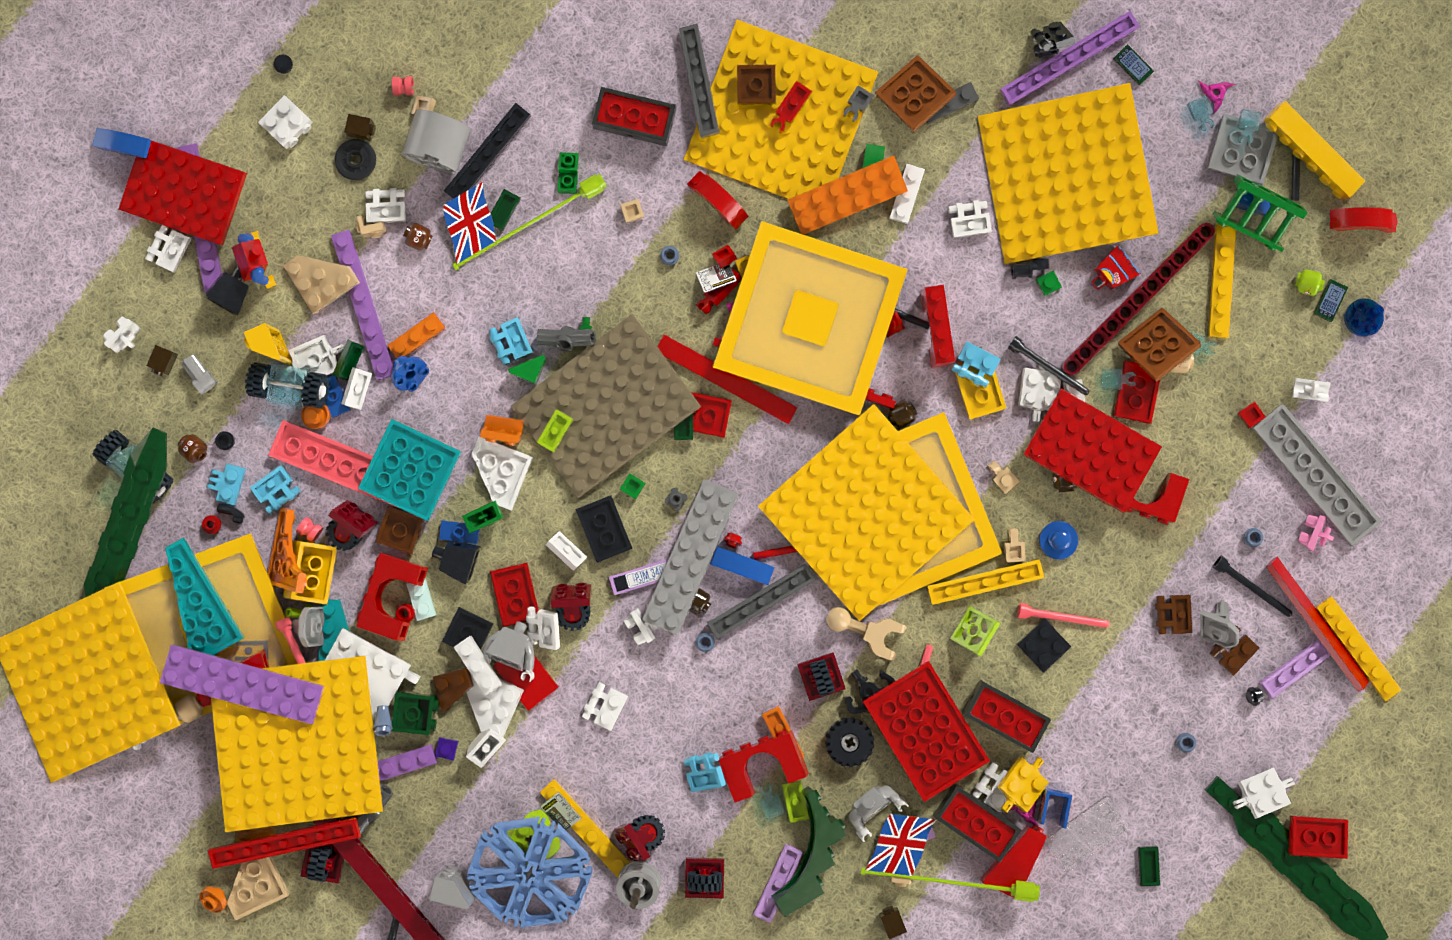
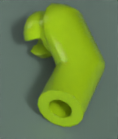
(295, 613)

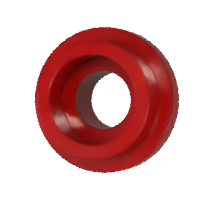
(217, 524)
(732, 540)
(400, 612)

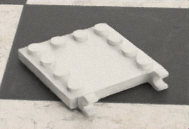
(384, 669)

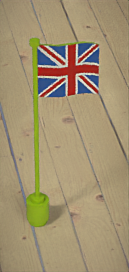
(473, 226)
(902, 847)

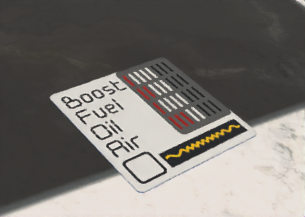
(715, 277)
(560, 811)

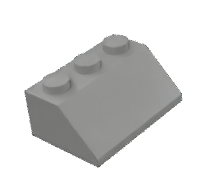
(452, 888)

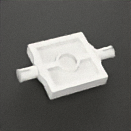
(316, 356)
(1038, 390)
(1264, 793)

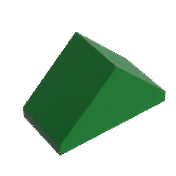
(529, 370)
(482, 517)

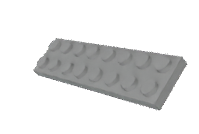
(1316, 475)
(690, 557)

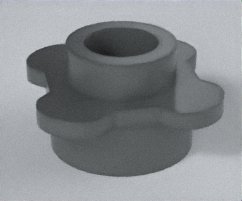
(676, 504)

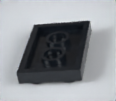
(604, 528)

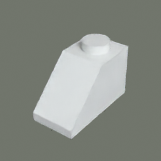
(484, 747)

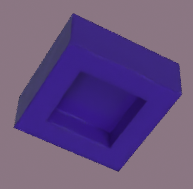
(446, 748)

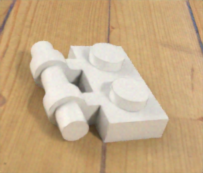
(386, 211)
(970, 225)
(172, 251)
(547, 628)
(610, 709)
(994, 796)

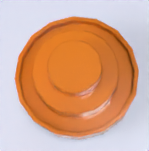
(315, 417)
(213, 899)

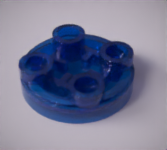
(1364, 317)

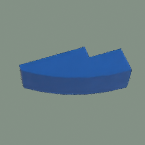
(121, 143)
(742, 565)

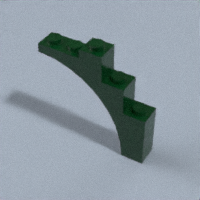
(806, 883)

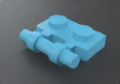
(516, 339)
(980, 360)
(272, 484)
(706, 778)

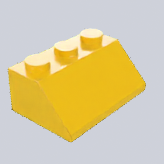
(268, 342)
(318, 565)

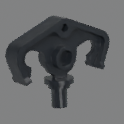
(865, 691)

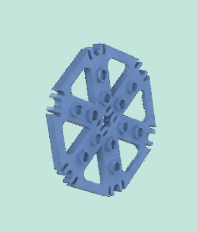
(542, 877)

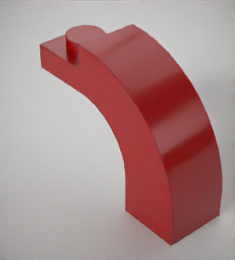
(719, 199)
(1363, 218)

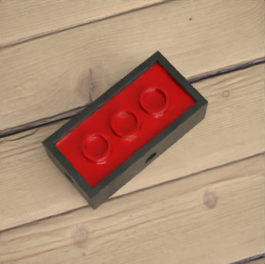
(634, 116)
(1006, 716)
(977, 822)

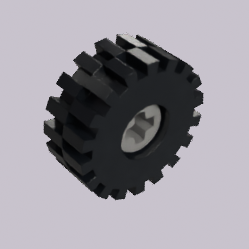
(861, 737)

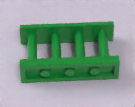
(1260, 194)

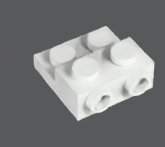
(286, 122)

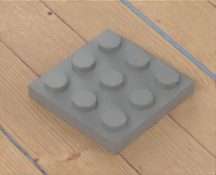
(1236, 158)

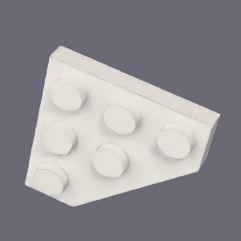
(501, 470)
(496, 708)

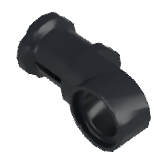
(1026, 269)

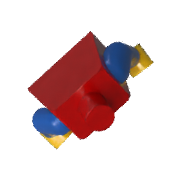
(252, 259)

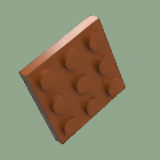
(915, 93)
(1159, 344)

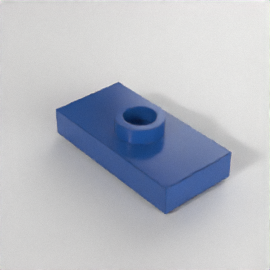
(335, 398)
(457, 532)

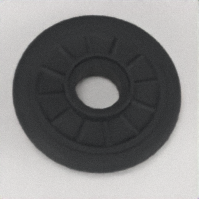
(363, 168)

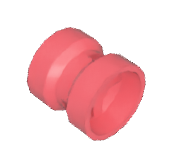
(402, 86)
(308, 529)

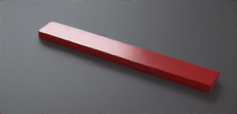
(732, 383)
(1317, 624)
(284, 843)

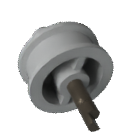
(638, 885)

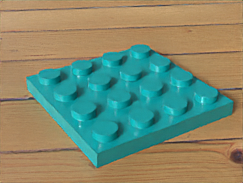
(410, 470)

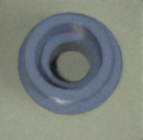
(667, 249)
(1259, 537)
(705, 636)
(1192, 742)

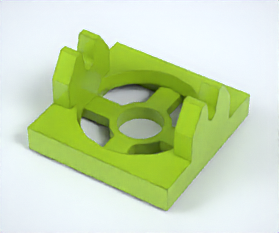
(969, 615)

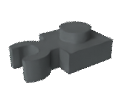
(859, 101)

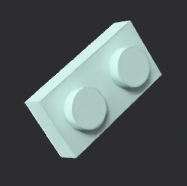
(421, 600)

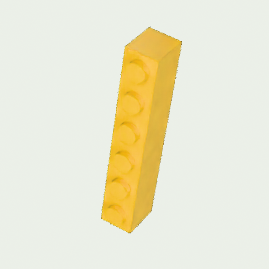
(1313, 150)

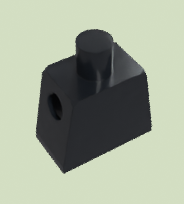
(228, 291)
(457, 560)

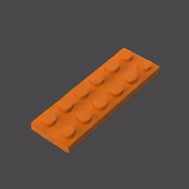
(847, 195)

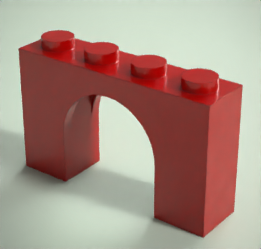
(935, 305)
(1168, 503)
(372, 615)
(781, 746)

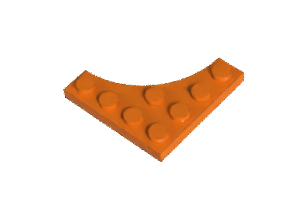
(282, 565)

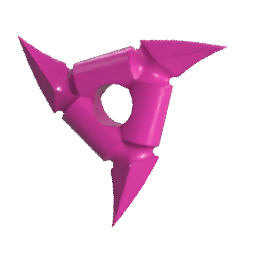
(1221, 87)
(1028, 816)

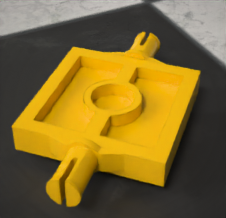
(1022, 784)

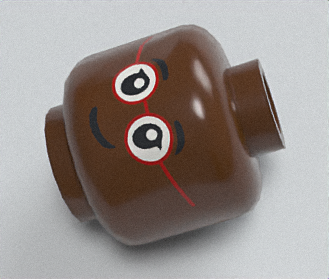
(417, 236)
(192, 448)

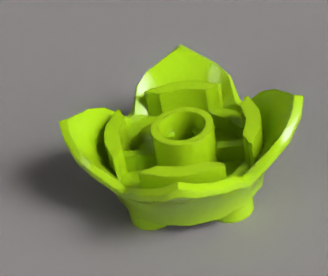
(519, 834)

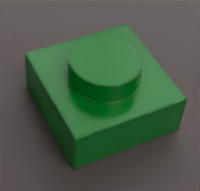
(1048, 283)
(632, 486)

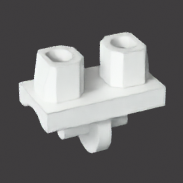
(122, 336)
(1311, 389)
(645, 632)

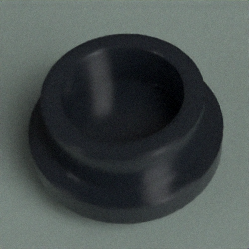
(283, 64)
(225, 440)
(1254, 696)

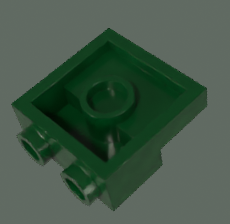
(414, 713)

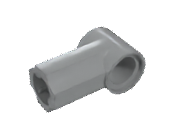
(201, 377)

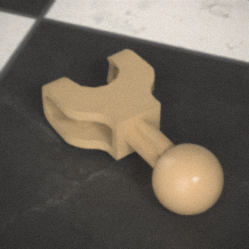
(839, 619)

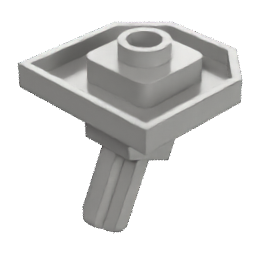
(310, 626)
(1218, 627)

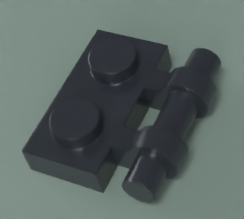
(1053, 35)

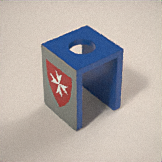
(1065, 808)

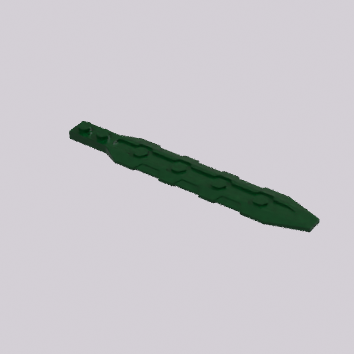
(129, 512)
(1313, 877)

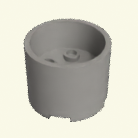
(436, 141)

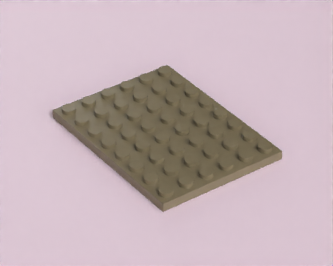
(619, 400)

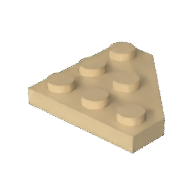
(320, 280)
(256, 887)

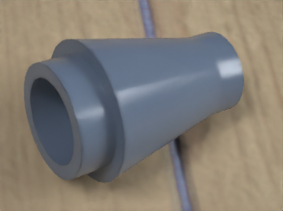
(382, 722)

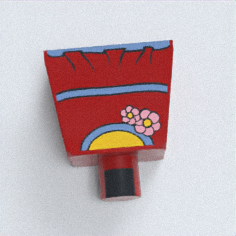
(1115, 270)

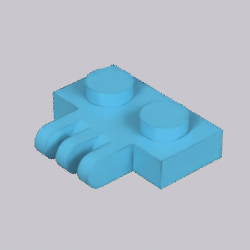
(228, 483)

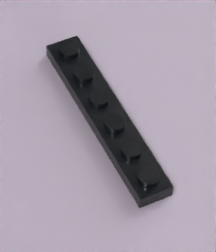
(488, 151)

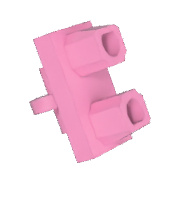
(1317, 524)

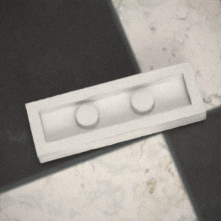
(904, 202)
(478, 665)

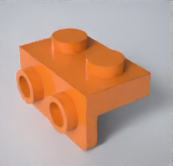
(502, 429)

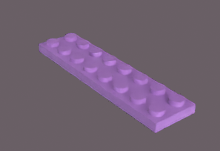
(242, 684)

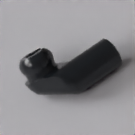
(231, 510)

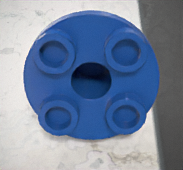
(408, 373)
(1058, 540)

